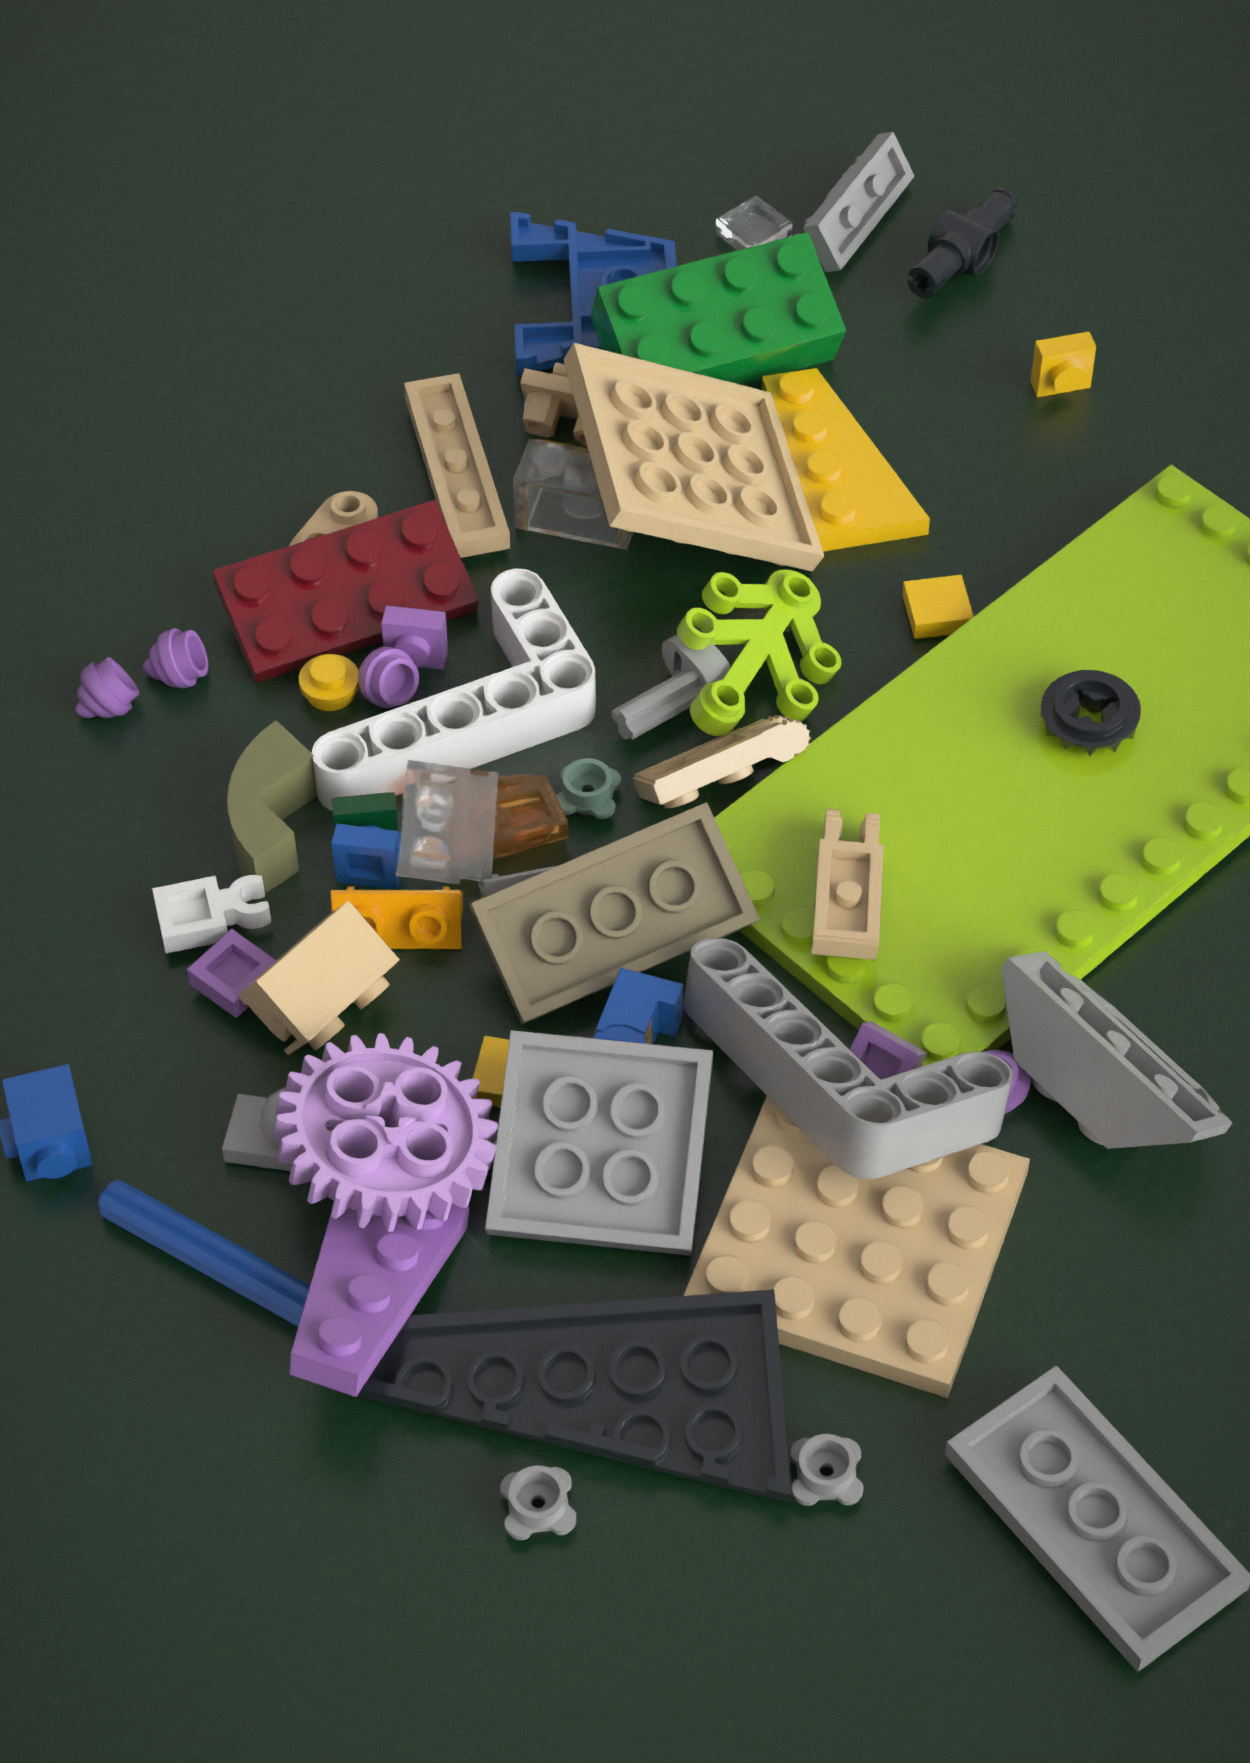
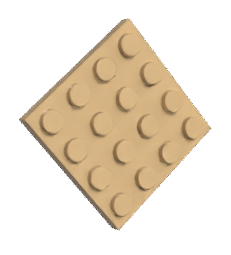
(691, 458)
(860, 1266)

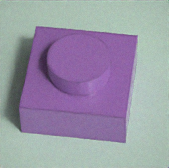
(418, 634)
(228, 970)
(885, 1052)

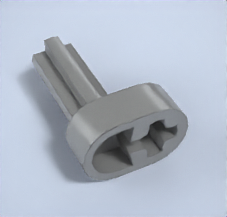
(690, 673)

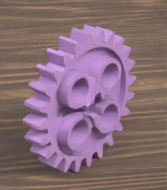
(385, 1132)

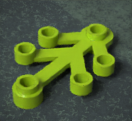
(788, 602)

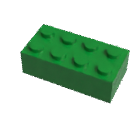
(726, 314)

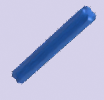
(204, 1250)

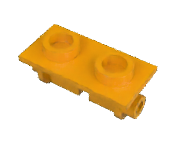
(409, 916)

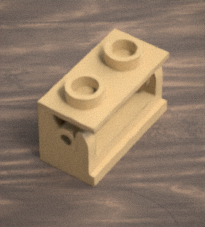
(320, 978)

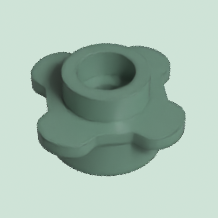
(591, 776)

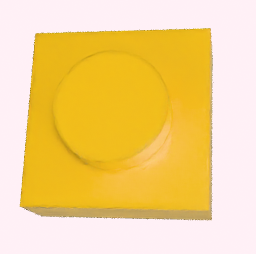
(1063, 364)

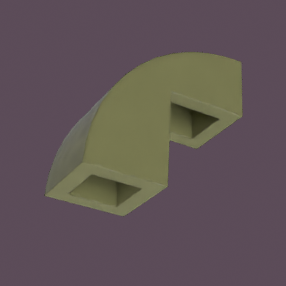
(265, 787)

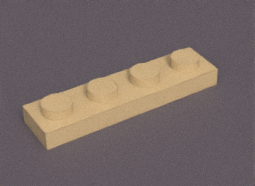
(457, 464)

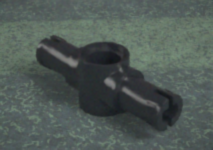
(962, 242)

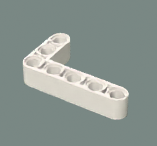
(533, 702)

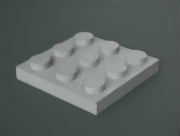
(600, 1143)

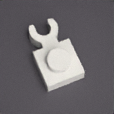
(199, 912)

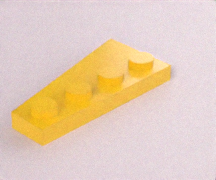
(842, 473)

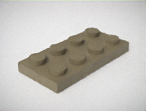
(613, 910)

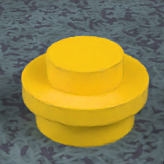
(329, 681)

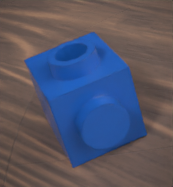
(44, 1124)

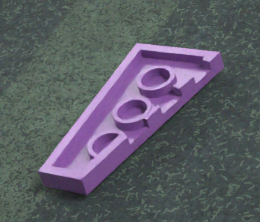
(366, 1292)

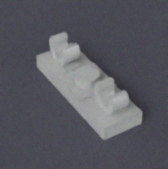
(858, 201)

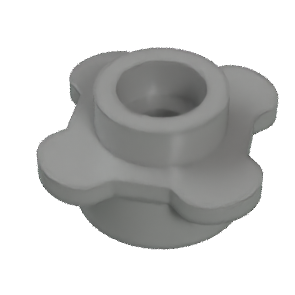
(831, 1452)
(538, 1483)

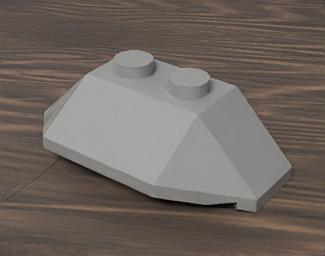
(1100, 1062)

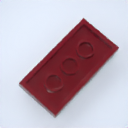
(335, 589)

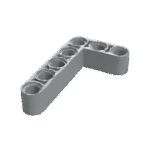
(828, 1092)

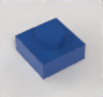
(365, 856)

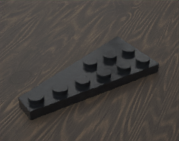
(634, 1381)

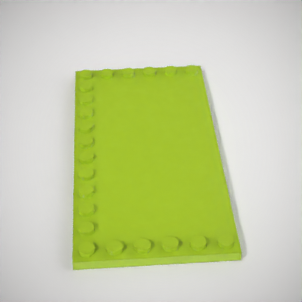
(985, 818)

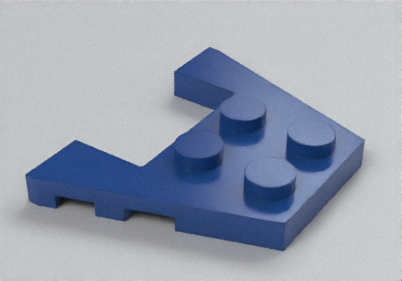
(592, 263)

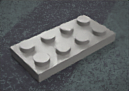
(1098, 1517)

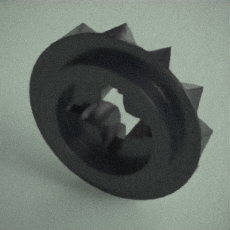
(1098, 693)

